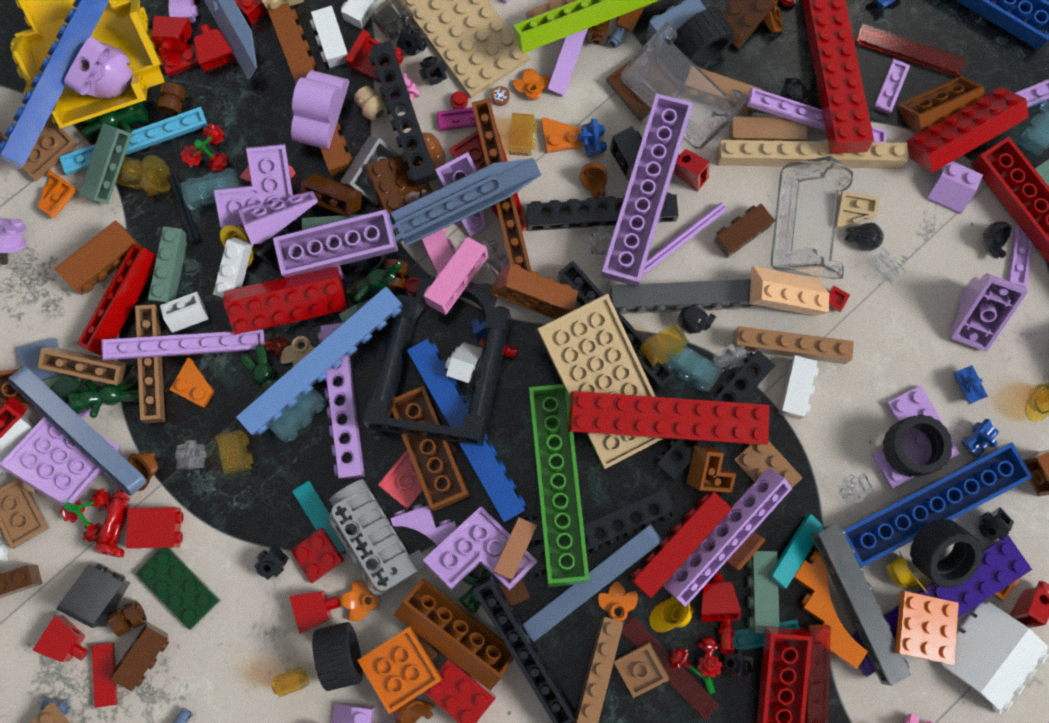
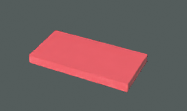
(403, 482)

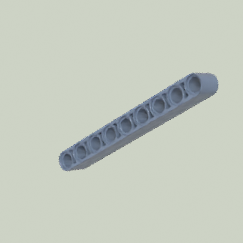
(77, 431)
(598, 578)

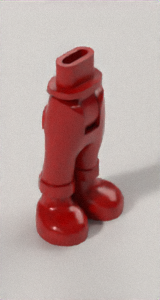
(113, 525)

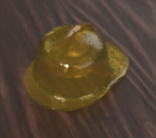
(130, 173)
(154, 175)
(1038, 403)

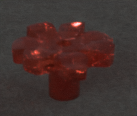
(276, 345)

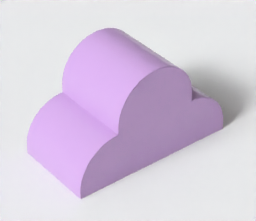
(317, 108)
(986, 310)

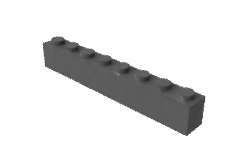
(681, 295)
(860, 604)

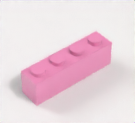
(438, 249)
(456, 275)

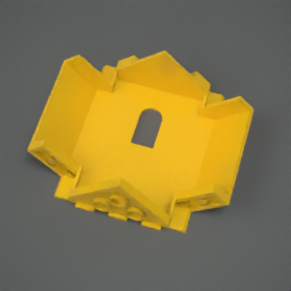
(121, 25)

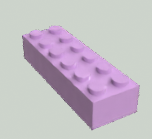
(335, 244)

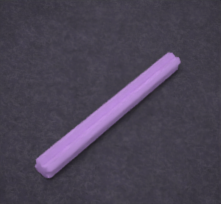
(684, 236)

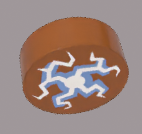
(500, 95)

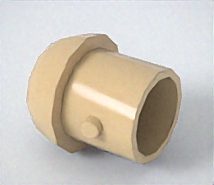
(371, 103)

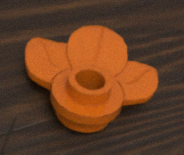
(531, 84)
(618, 598)
(356, 602)

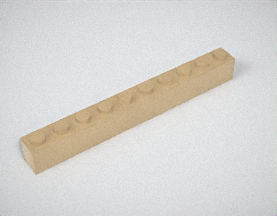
(785, 152)

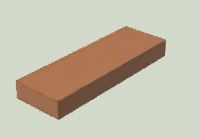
(515, 549)

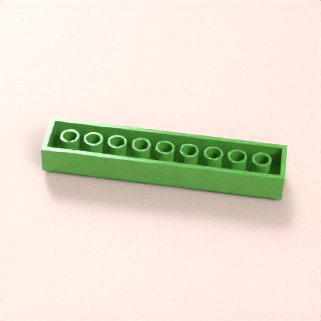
(558, 487)

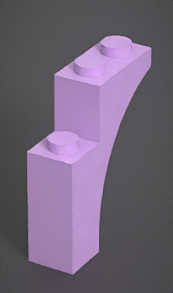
(423, 521)

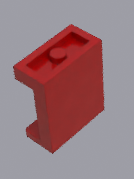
(358, 56)
(154, 527)

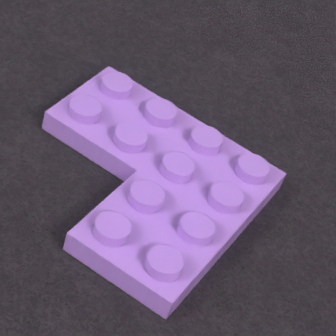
(269, 181)
(915, 442)
(474, 542)

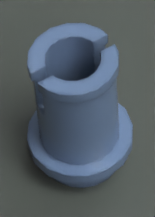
(615, 39)
(63, 706)
(183, 716)

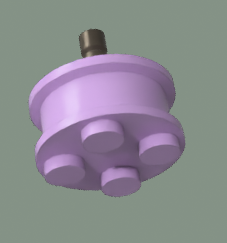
(11, 237)

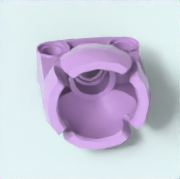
(99, 70)

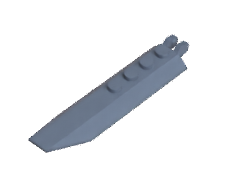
(235, 32)
(462, 199)

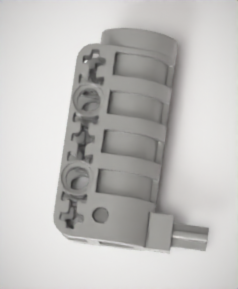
(376, 538)

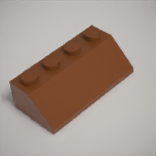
(939, 103)
(96, 258)
(534, 291)

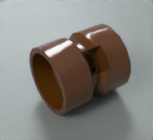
(171, 99)
(399, 283)
(124, 619)

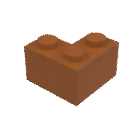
(707, 473)

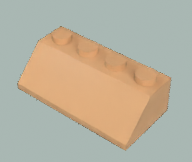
(788, 292)

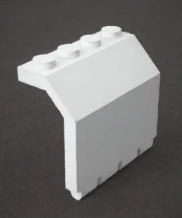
(996, 655)

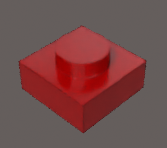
(837, 298)

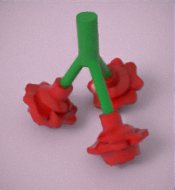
(192, 155)
(74, 511)
(708, 665)

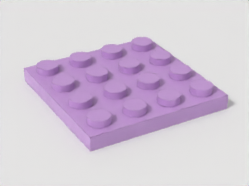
(52, 464)

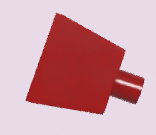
(171, 33)
(212, 48)
(692, 169)
(719, 601)
(1033, 606)
(312, 609)
(61, 641)

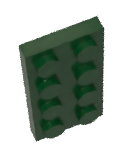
(178, 587)

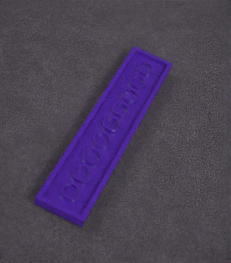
(999, 567)

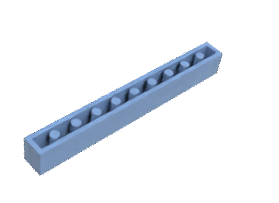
(319, 362)

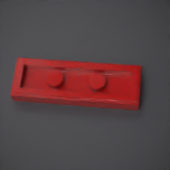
(103, 664)

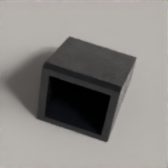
(94, 595)

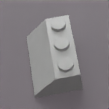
(356, 176)

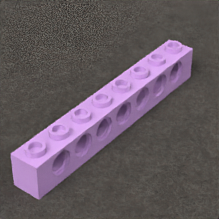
(355, 467)
(727, 536)

